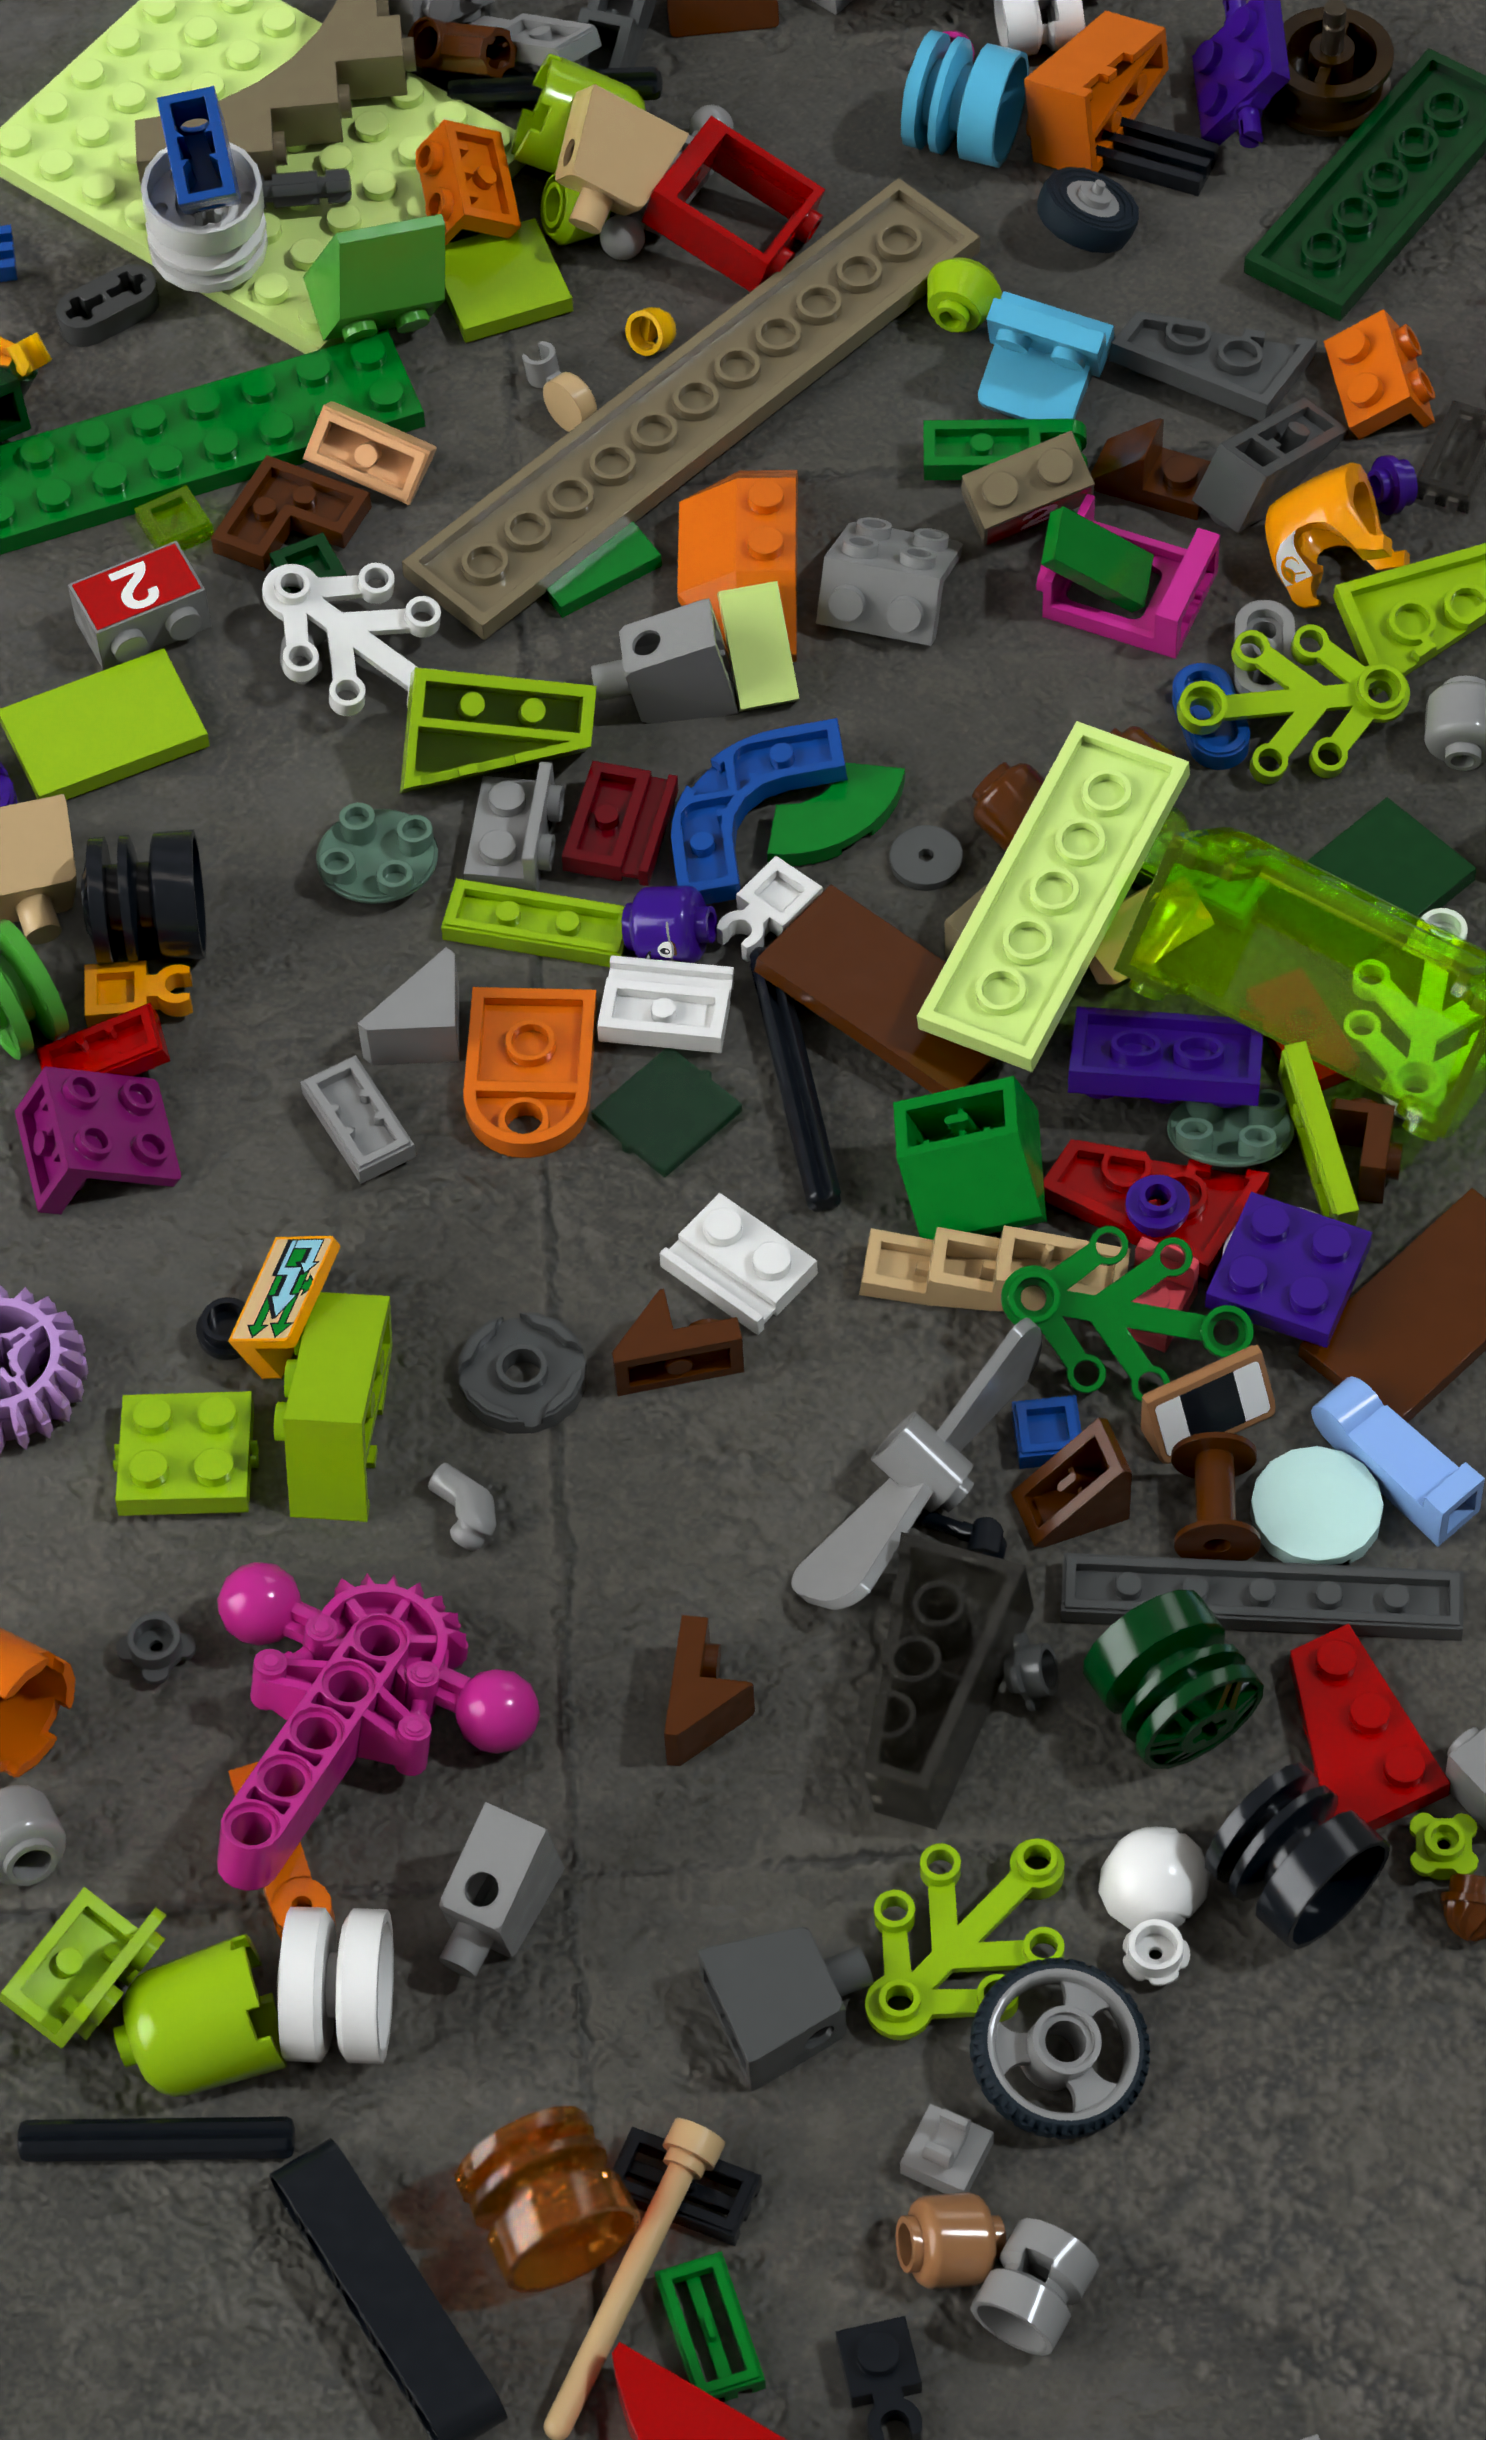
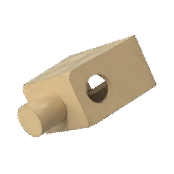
(613, 156)
(36, 866)

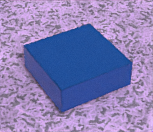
(1043, 1428)

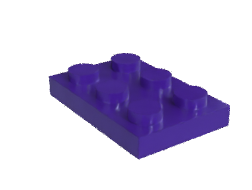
(1165, 1057)

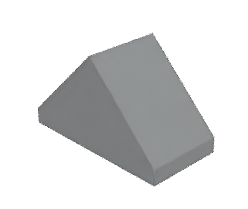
(417, 1019)

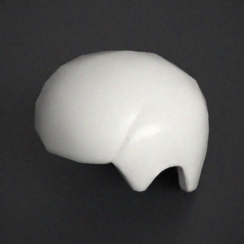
(1154, 1877)

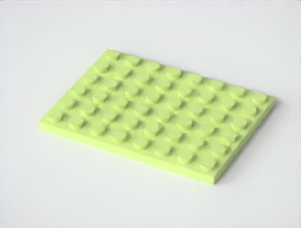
(79, 141)

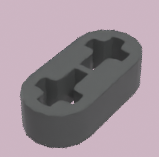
(107, 305)

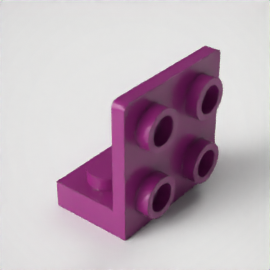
(96, 1129)

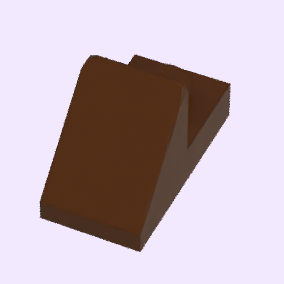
(1145, 473)
(660, 1357)
(699, 1702)

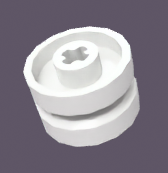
(329, 1985)

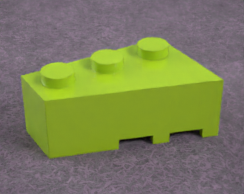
(488, 724)
(333, 1405)

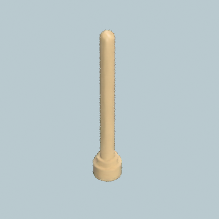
(689, 2153)

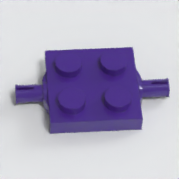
(1240, 71)

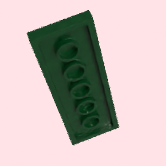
(1377, 188)

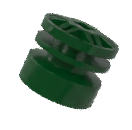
(1172, 1679)

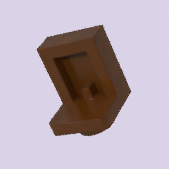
(1369, 1126)

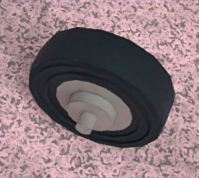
(1087, 210)

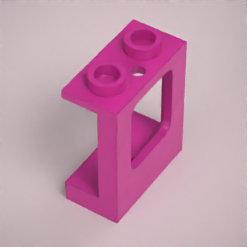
(1174, 605)

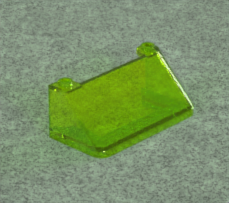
(1317, 965)

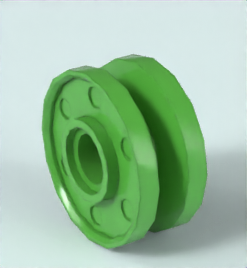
(26, 995)

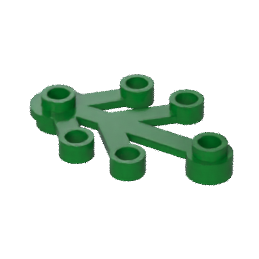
(1114, 1312)

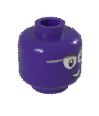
(669, 924)

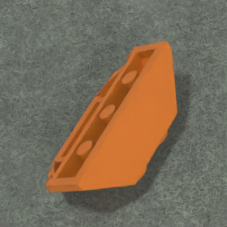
(741, 537)

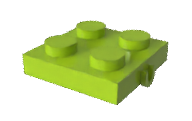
(185, 1453)

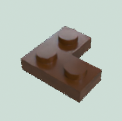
(283, 500)

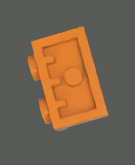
(468, 180)

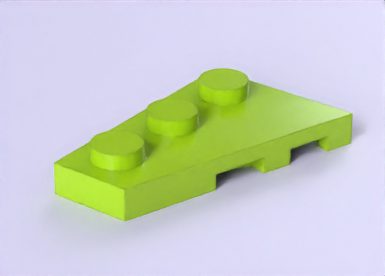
(1414, 609)

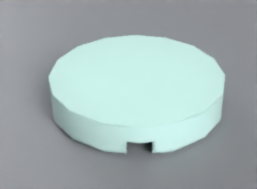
(1316, 1507)

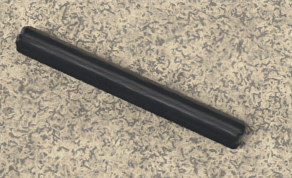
(798, 1093)

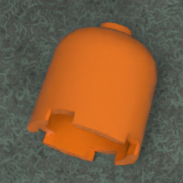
(30, 1696)

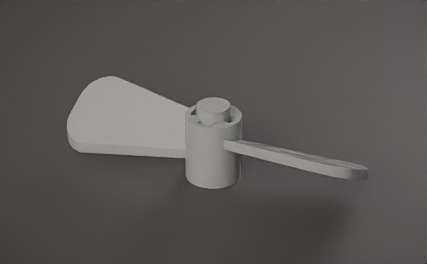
(923, 1473)

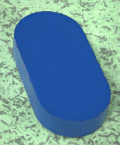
(1227, 744)

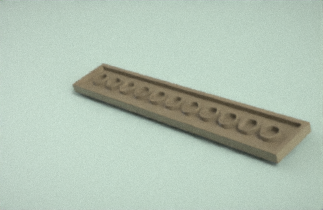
(687, 409)

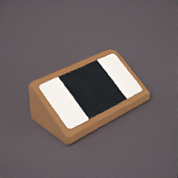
(1211, 1399)

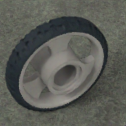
(1085, 1993)

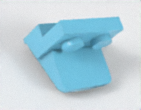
(1041, 358)

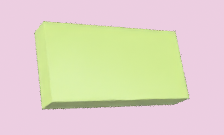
(758, 646)

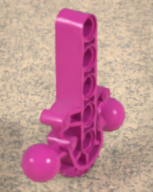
(352, 1691)

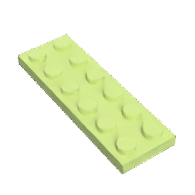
(1053, 896)

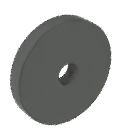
(921, 874)

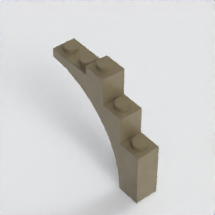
(305, 99)

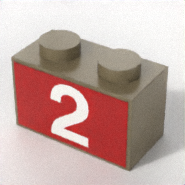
(1026, 487)

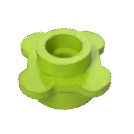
(1438, 1862)

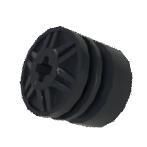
(145, 898)
(1296, 1856)

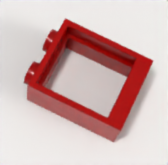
(753, 171)

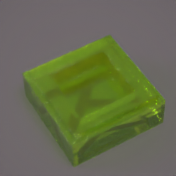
(174, 518)

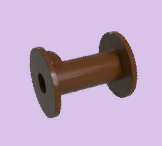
(1214, 1463)

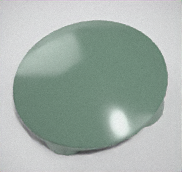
(377, 854)
(1232, 1135)

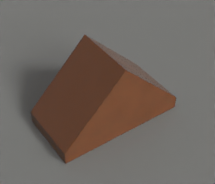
(1077, 1488)

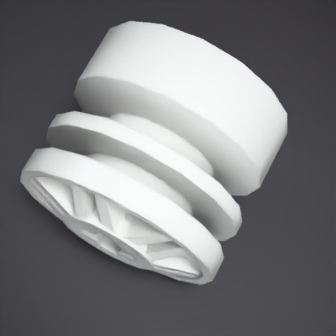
(206, 248)

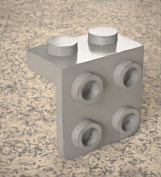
(886, 580)

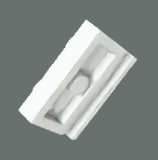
(665, 1004)
(738, 1263)

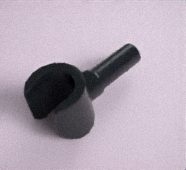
(983, 1535)

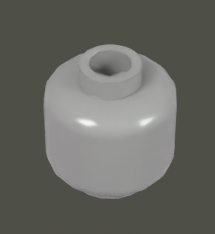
(1457, 722)
(29, 1836)

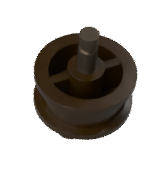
(1335, 68)

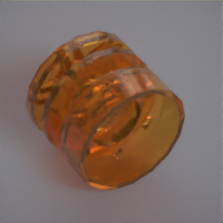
(547, 2199)

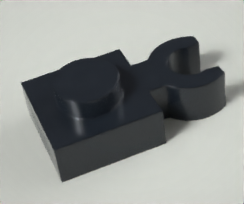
(882, 2371)

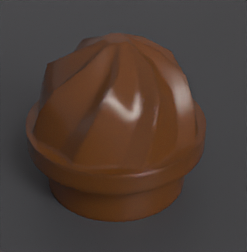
(1466, 1906)

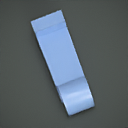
(1406, 1465)

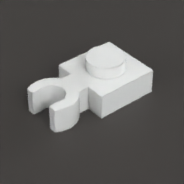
(767, 905)

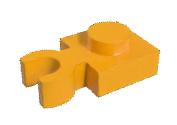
(127, 985)

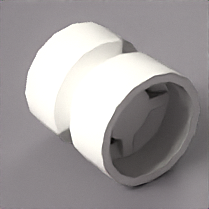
(1021, 25)

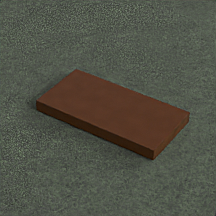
(870, 987)
(1416, 1317)

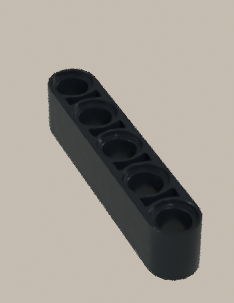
(387, 2295)

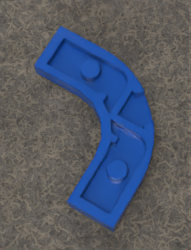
(738, 781)

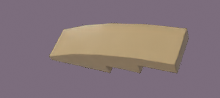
(971, 1268)

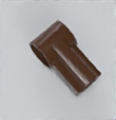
(462, 48)

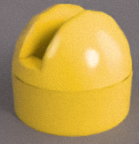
(645, 326)

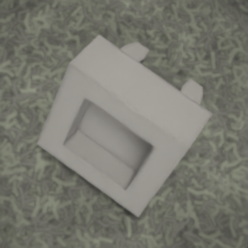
(946, 2151)

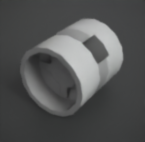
(1031, 2292)

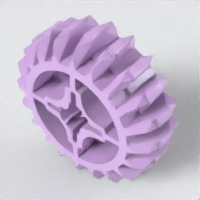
(29, 1338)

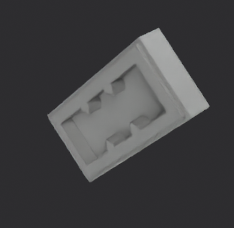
(358, 1119)

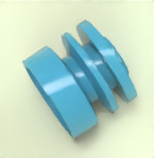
(955, 96)

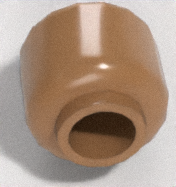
(949, 2240)

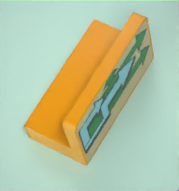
(282, 1301)

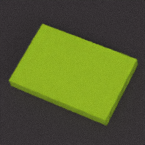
(104, 727)

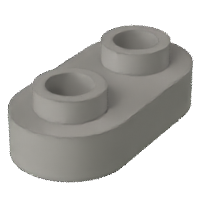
(1274, 622)

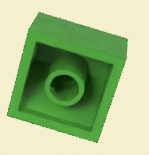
(379, 279)

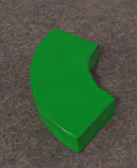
(838, 817)

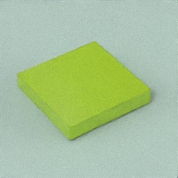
(503, 282)

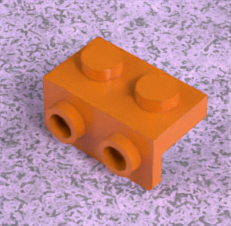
(1379, 374)

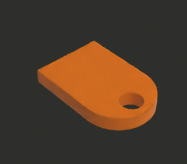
(529, 1058)

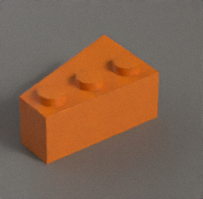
(1090, 87)

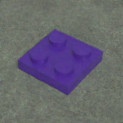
(1289, 1269)

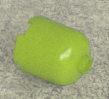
(542, 132)
(200, 2021)

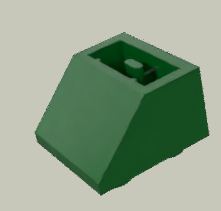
(971, 1158)

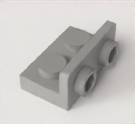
(512, 830)

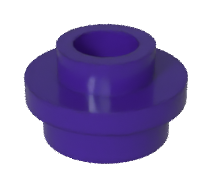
(1393, 484)
(1153, 1219)

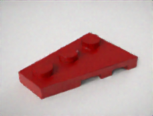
(1094, 1182)
(1361, 1733)

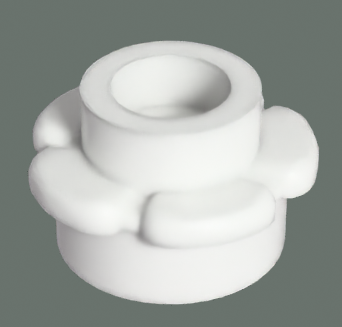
(1159, 1936)

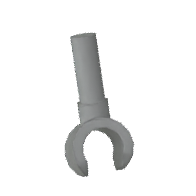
(543, 370)

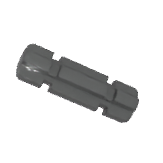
(307, 188)

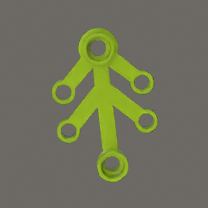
(1301, 698)
(958, 1946)

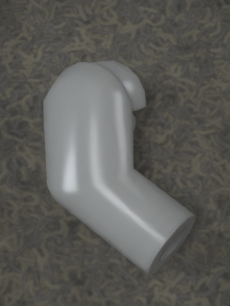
(472, 1506)

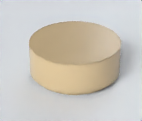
(568, 400)

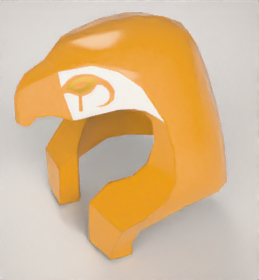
(1324, 515)

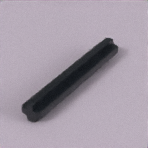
(517, 87)
(156, 2139)

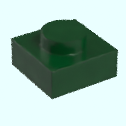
(312, 553)

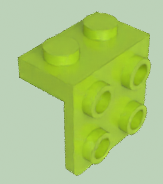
(73, 1970)

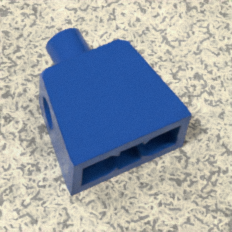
(199, 154)

